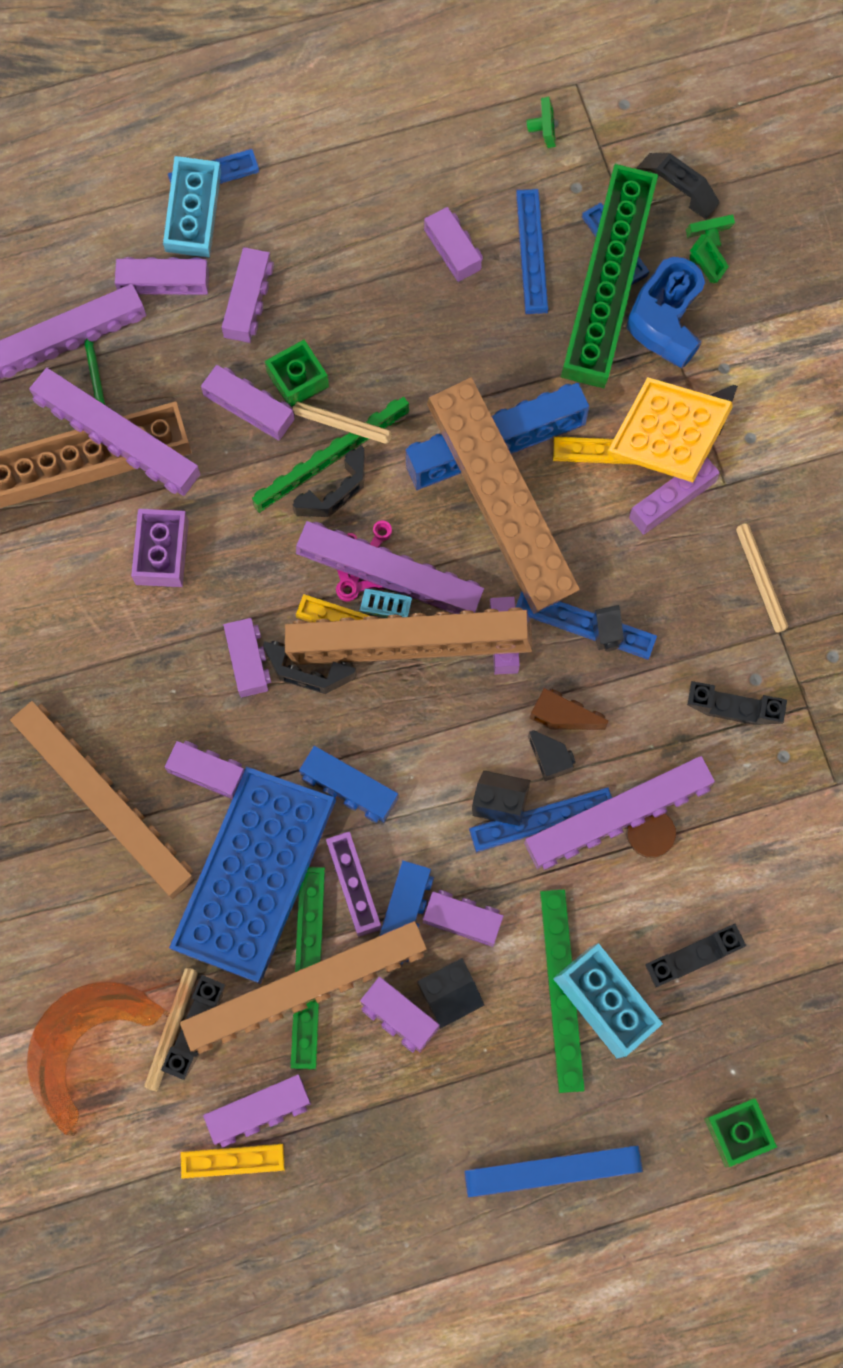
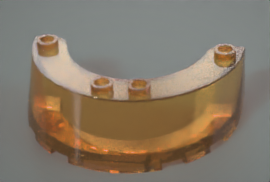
(62, 1028)

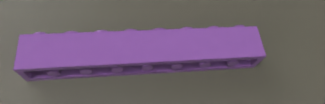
(69, 330)
(115, 432)
(387, 569)
(619, 812)

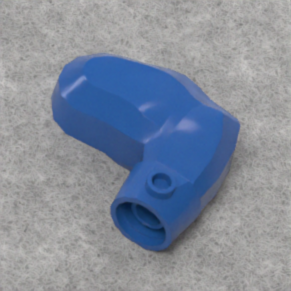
(661, 307)

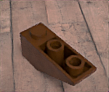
(561, 714)

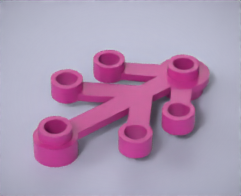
(353, 581)

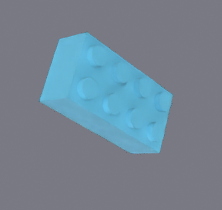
(192, 206)
(608, 1001)

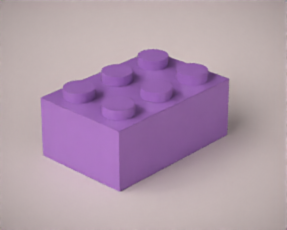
(160, 548)
(398, 1015)

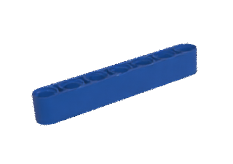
(553, 1171)

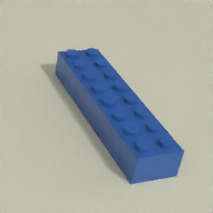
(519, 427)

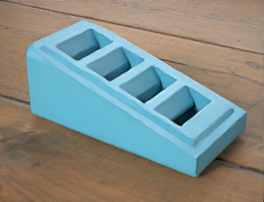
(383, 613)

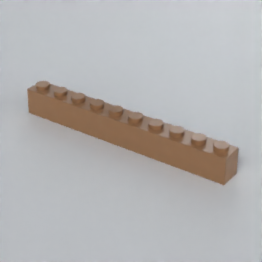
(103, 800)
(302, 987)

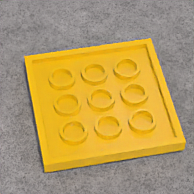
(670, 429)

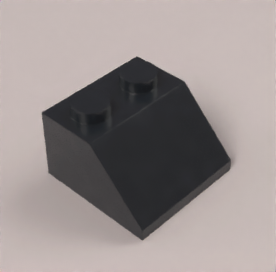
(500, 798)
(450, 993)

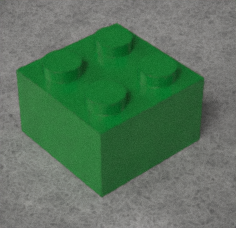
(297, 373)
(740, 1132)

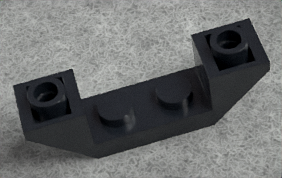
(685, 179)
(311, 506)
(339, 674)
(734, 707)
(695, 956)
(180, 1058)

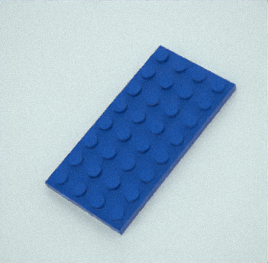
(253, 874)

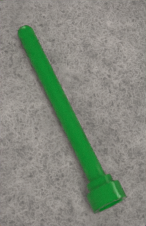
(94, 371)

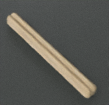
(342, 422)
(762, 578)
(171, 1028)

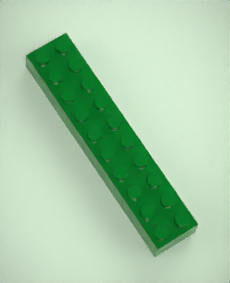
(609, 276)

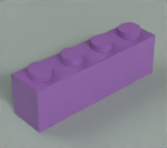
(163, 275)
(246, 295)
(248, 402)
(671, 498)
(353, 884)
(257, 1110)

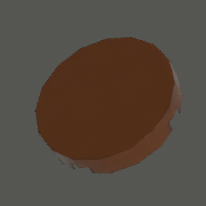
(652, 837)

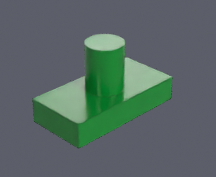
(544, 123)
(711, 228)
(708, 258)

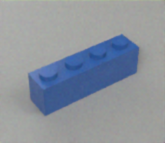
(348, 784)
(407, 897)

